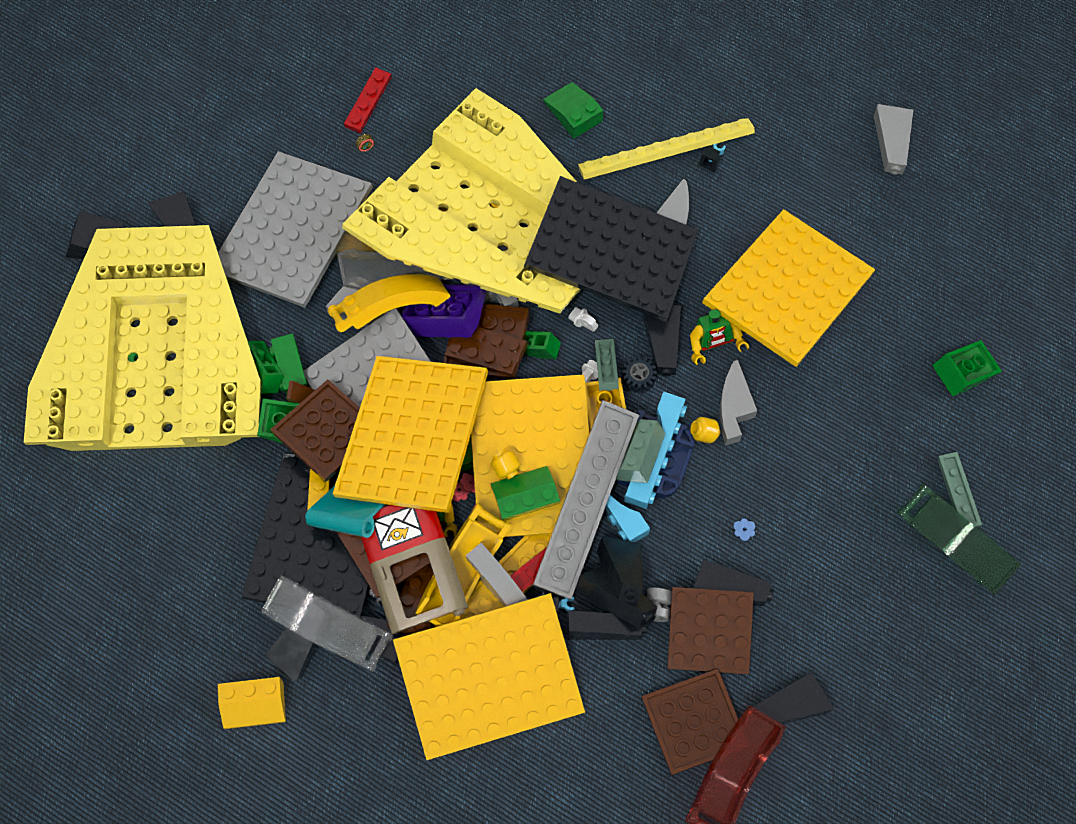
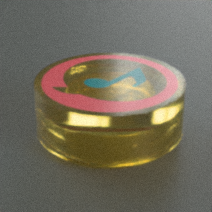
(364, 143)

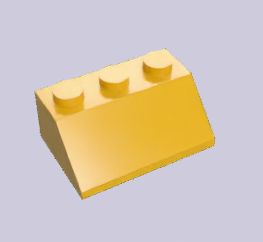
(595, 397)
(251, 702)

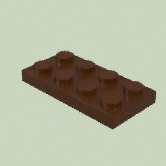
(488, 350)
(412, 594)

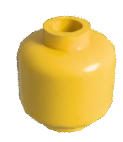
(705, 430)
(505, 464)

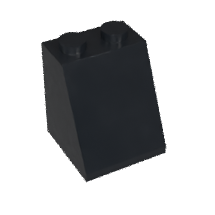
(84, 231)

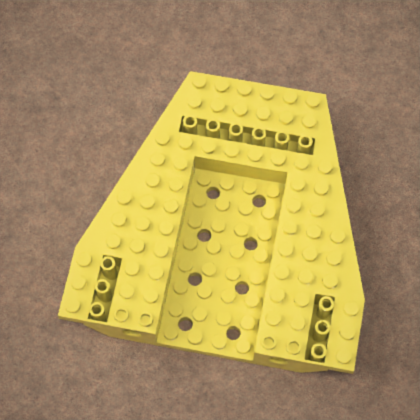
(503, 166)
(85, 371)

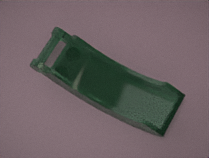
(960, 540)

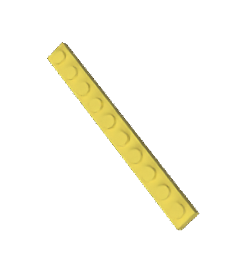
(666, 148)

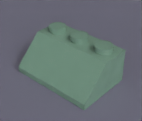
(641, 452)

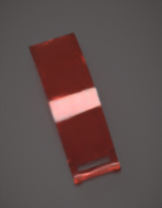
(736, 767)

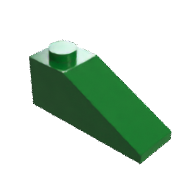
(542, 345)
(266, 367)

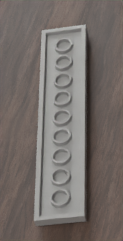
(585, 500)

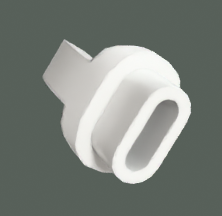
(581, 318)
(590, 371)

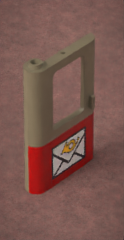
(400, 536)

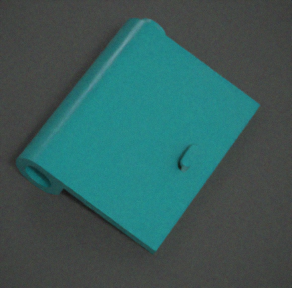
(343, 515)

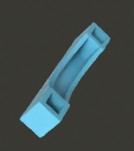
(668, 415)
(629, 522)

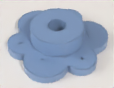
(748, 526)

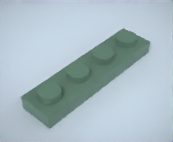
(606, 364)
(958, 487)

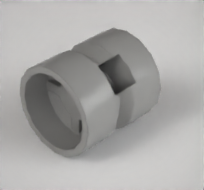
(662, 599)

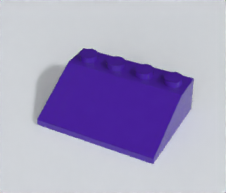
(452, 318)

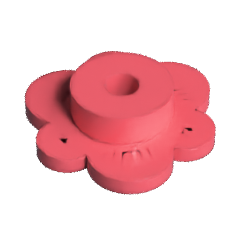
(468, 482)
(458, 495)

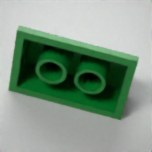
(525, 493)

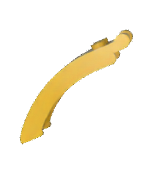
(387, 295)
(468, 537)

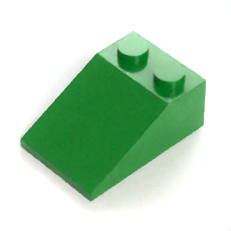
(574, 109)
(966, 368)
(271, 413)

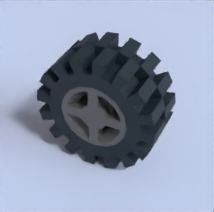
(641, 368)

